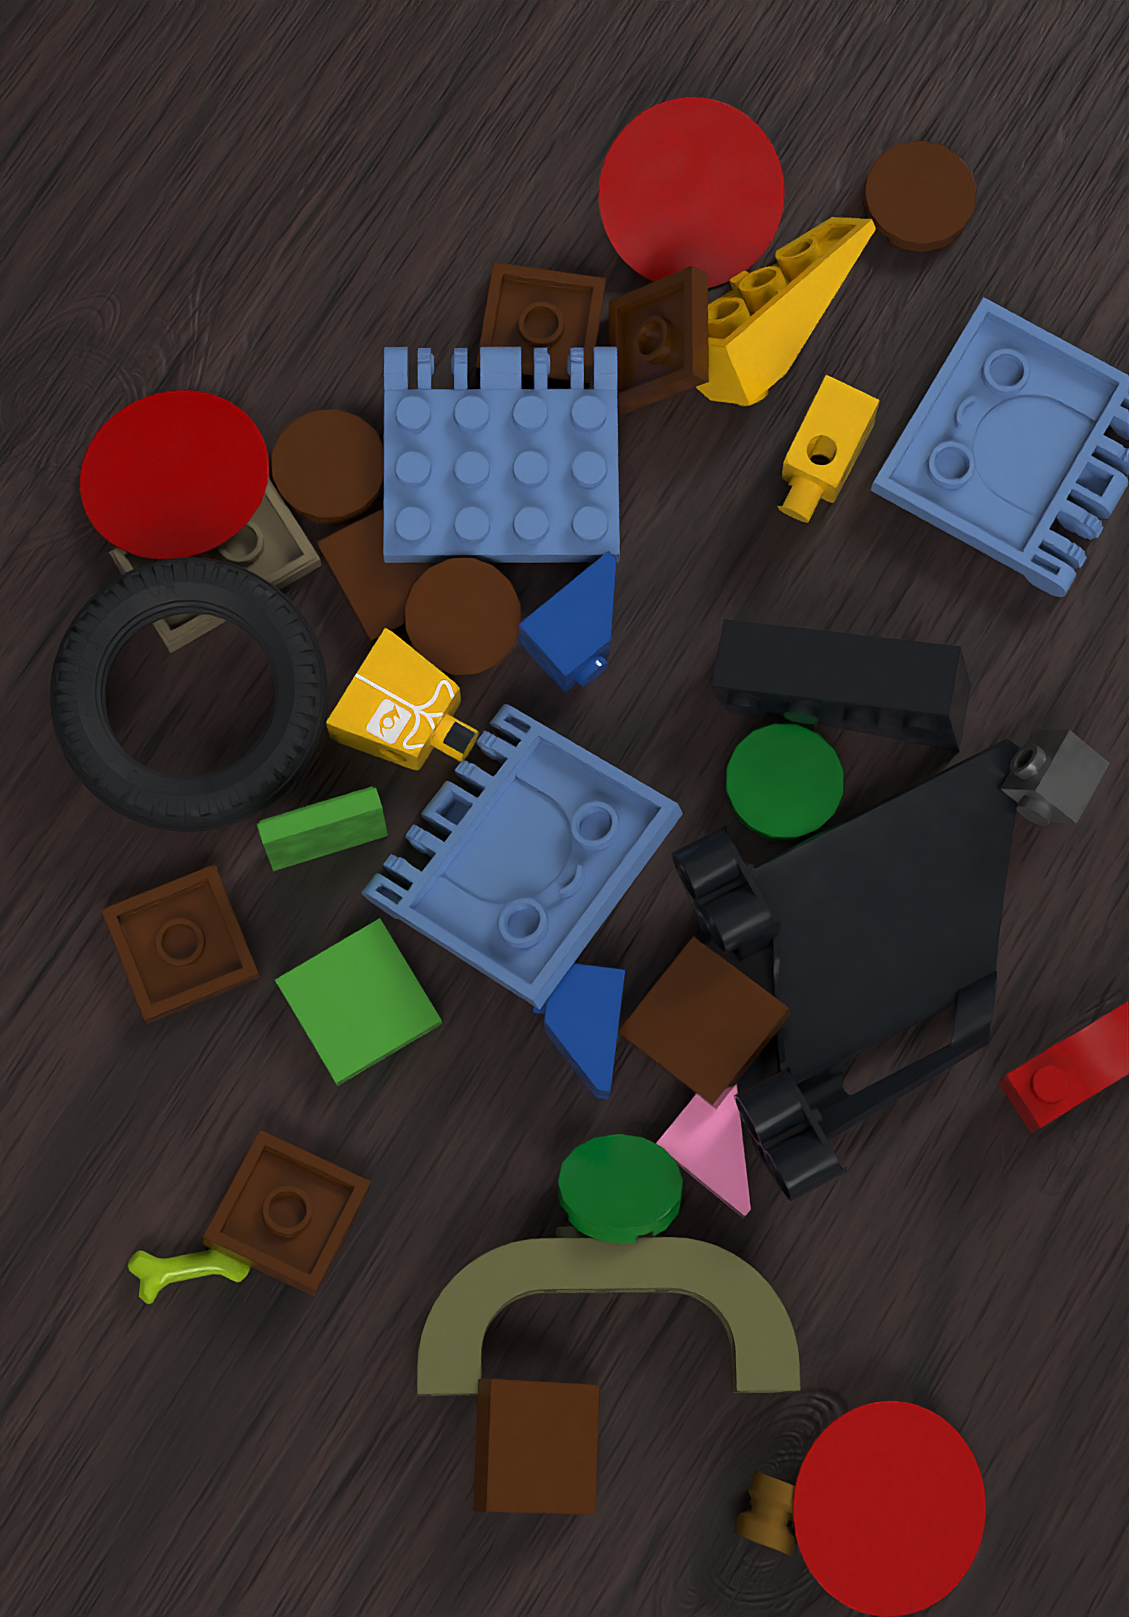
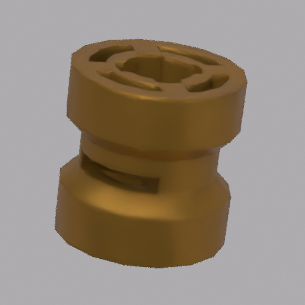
(770, 1514)

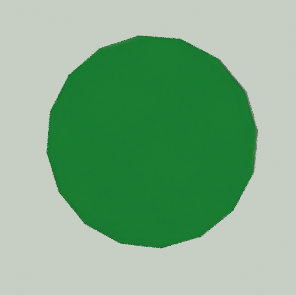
(784, 782)
(620, 1188)

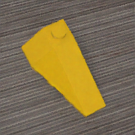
(774, 310)

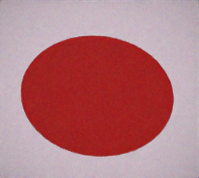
(691, 190)
(174, 474)
(889, 1508)

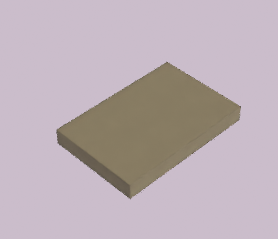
(267, 546)

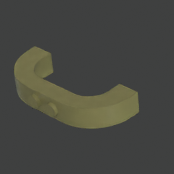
(745, 1303)

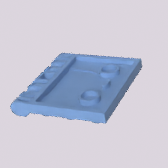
(1009, 441)
(500, 465)
(529, 859)

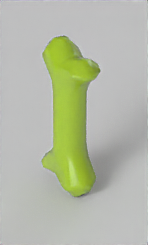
(159, 1272)

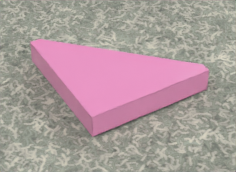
(711, 1149)

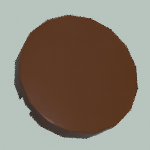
(920, 195)
(328, 466)
(462, 616)

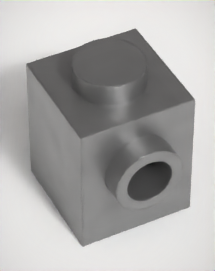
(1054, 777)

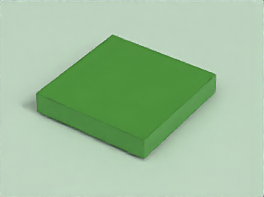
(323, 828)
(358, 1002)

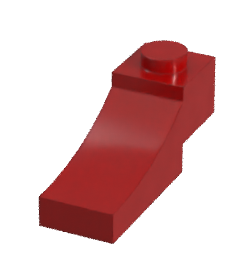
(1070, 1070)

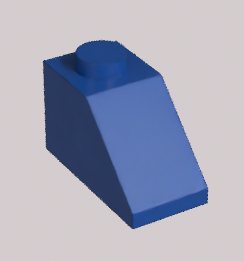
(574, 627)
(584, 1022)

